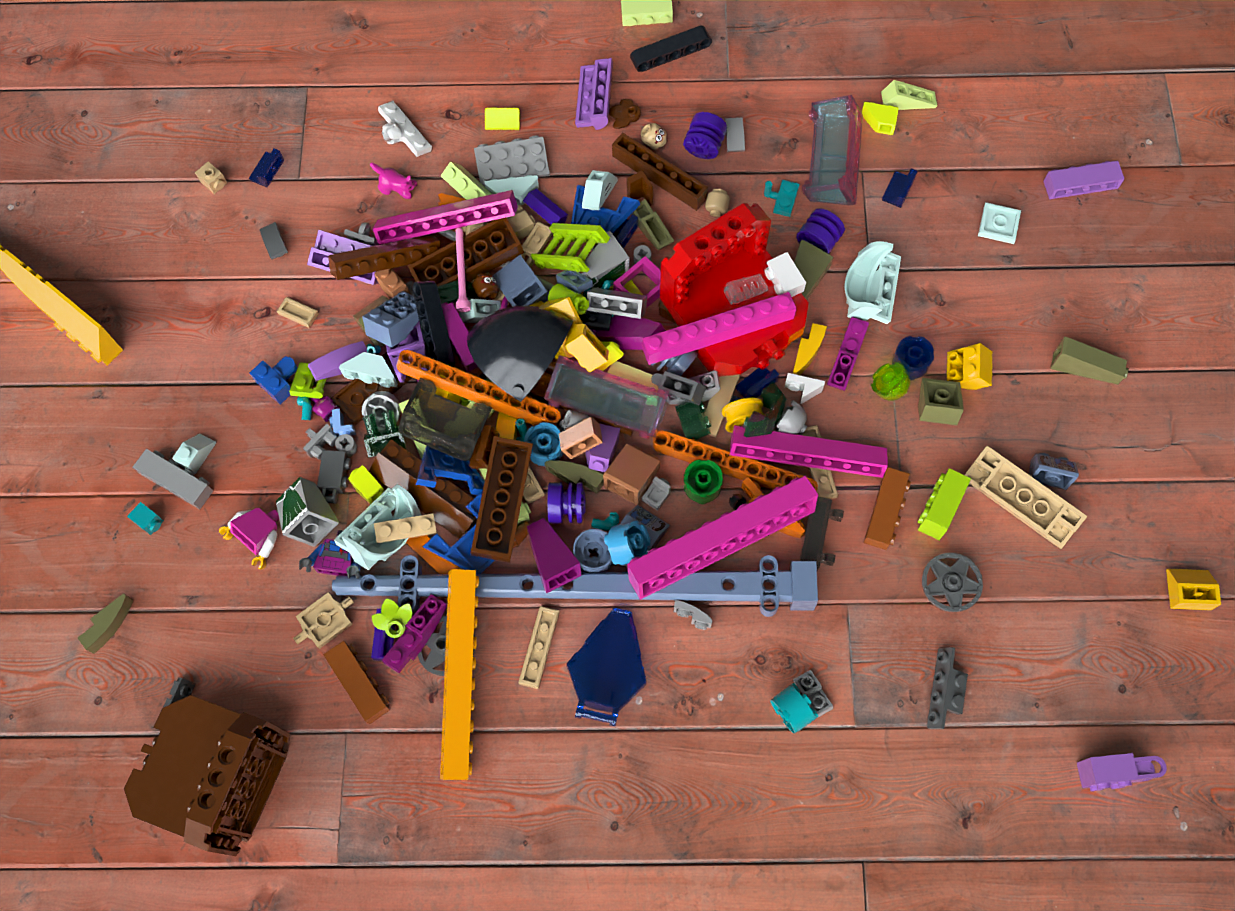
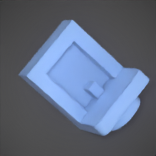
(338, 426)

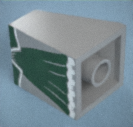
(606, 262)
(305, 513)

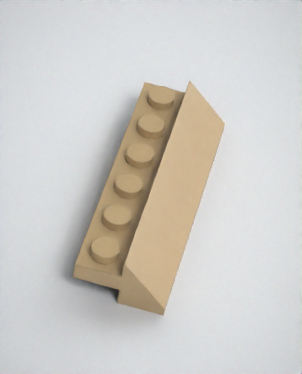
(1024, 497)

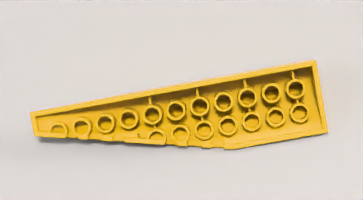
(61, 310)

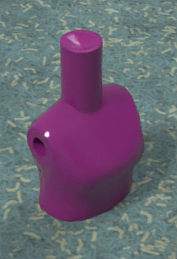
(323, 407)

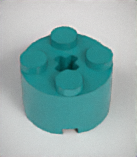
(793, 708)

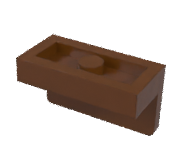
(640, 186)
(482, 451)

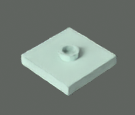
(999, 223)

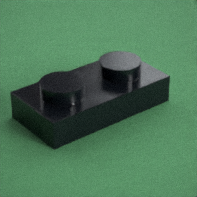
(596, 320)

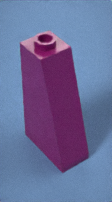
(629, 331)
(458, 336)
(552, 556)

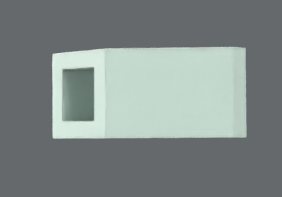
(521, 186)
(597, 189)
(369, 369)

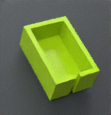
(943, 503)

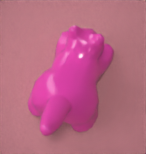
(391, 180)

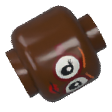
(485, 286)

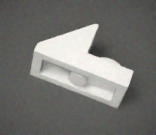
(809, 386)

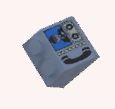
(1053, 471)
(655, 526)

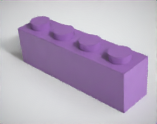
(1083, 179)

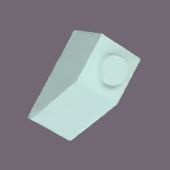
(479, 310)
(194, 452)

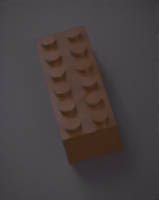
(483, 252)
(501, 499)

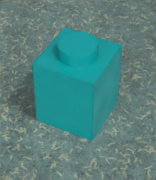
(145, 518)

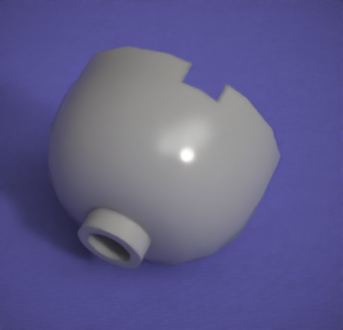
(378, 403)
(792, 420)

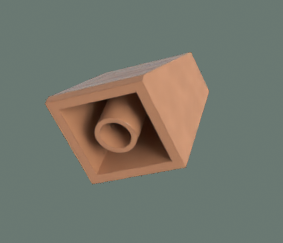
(631, 473)

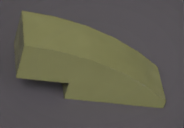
(652, 226)
(576, 473)
(106, 624)

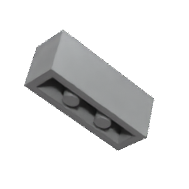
(617, 302)

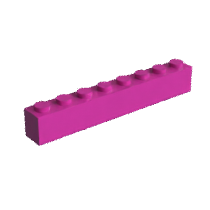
(445, 217)
(718, 328)
(811, 452)

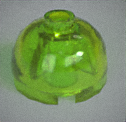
(891, 381)

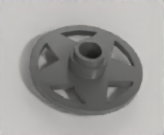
(952, 582)
(437, 654)

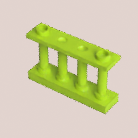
(569, 233)

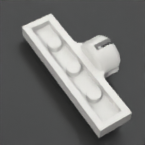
(401, 129)

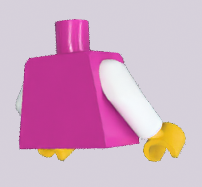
(255, 531)

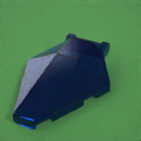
(608, 668)

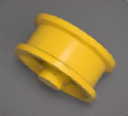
(740, 409)

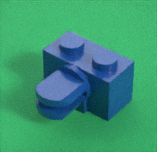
(275, 379)

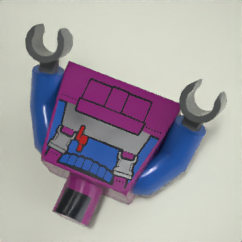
(331, 560)

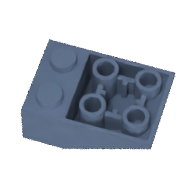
(520, 284)
(392, 320)

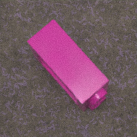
(649, 270)

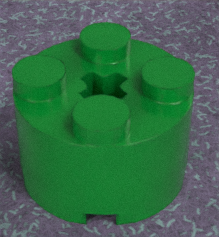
(701, 491)

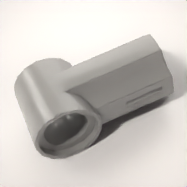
(571, 418)

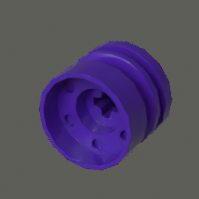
(705, 135)
(821, 230)
(566, 502)

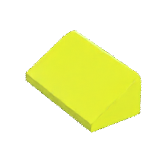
(502, 119)

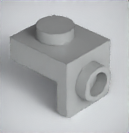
(657, 493)

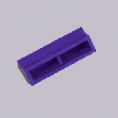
(545, 207)
(381, 643)

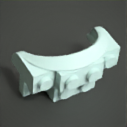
(872, 291)
(360, 535)

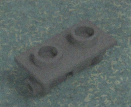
(180, 689)

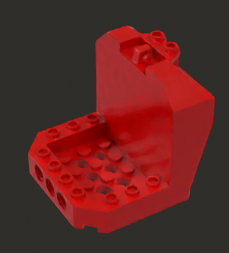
(695, 284)

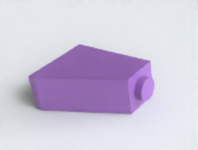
(601, 456)

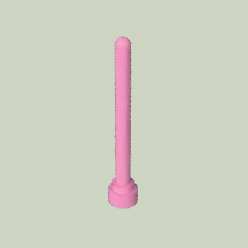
(462, 302)

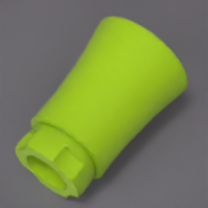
(579, 301)

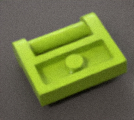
(304, 382)

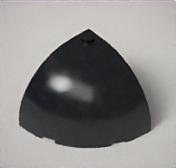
(517, 346)

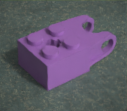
(413, 342)
(1117, 771)

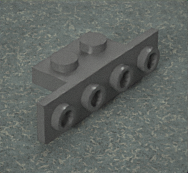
(947, 689)

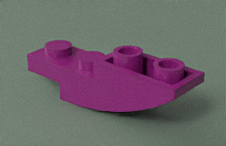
(848, 353)
(417, 634)

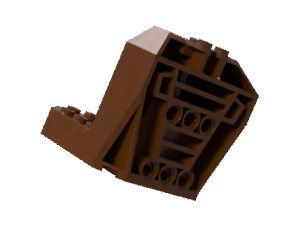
(207, 774)

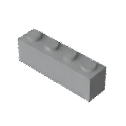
(175, 480)

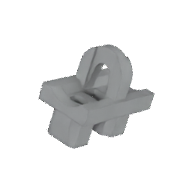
(362, 235)
(318, 440)

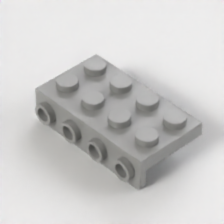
(512, 159)

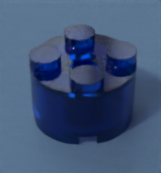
(915, 355)

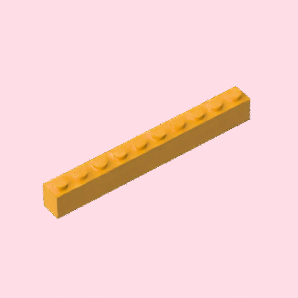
(458, 675)

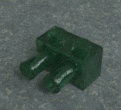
(375, 439)

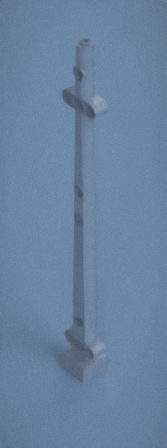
(793, 585)

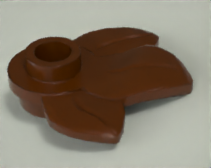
(624, 113)

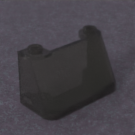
(443, 422)

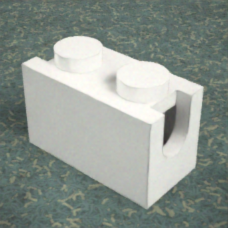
(785, 275)

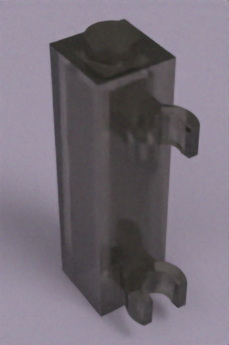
(816, 531)

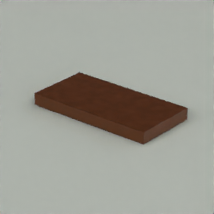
(355, 393)

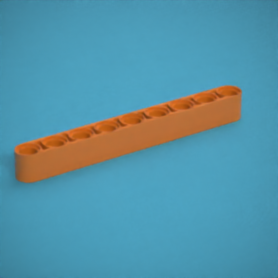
(471, 383)
(709, 452)

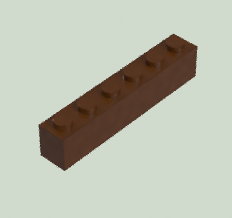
(660, 171)
(382, 256)

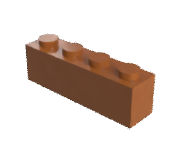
(886, 509)
(356, 681)

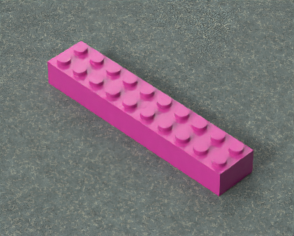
(722, 537)

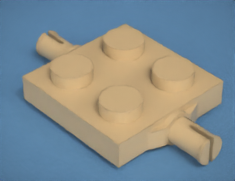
(323, 620)

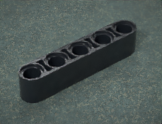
(670, 48)
(433, 322)

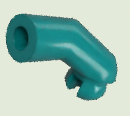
(376, 349)
(306, 407)
(522, 429)
(606, 524)

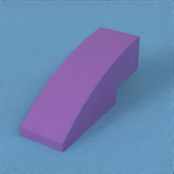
(329, 364)

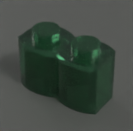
(693, 420)

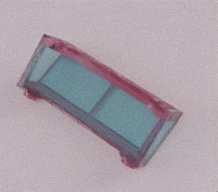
(834, 151)
(607, 397)

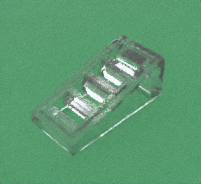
(734, 293)

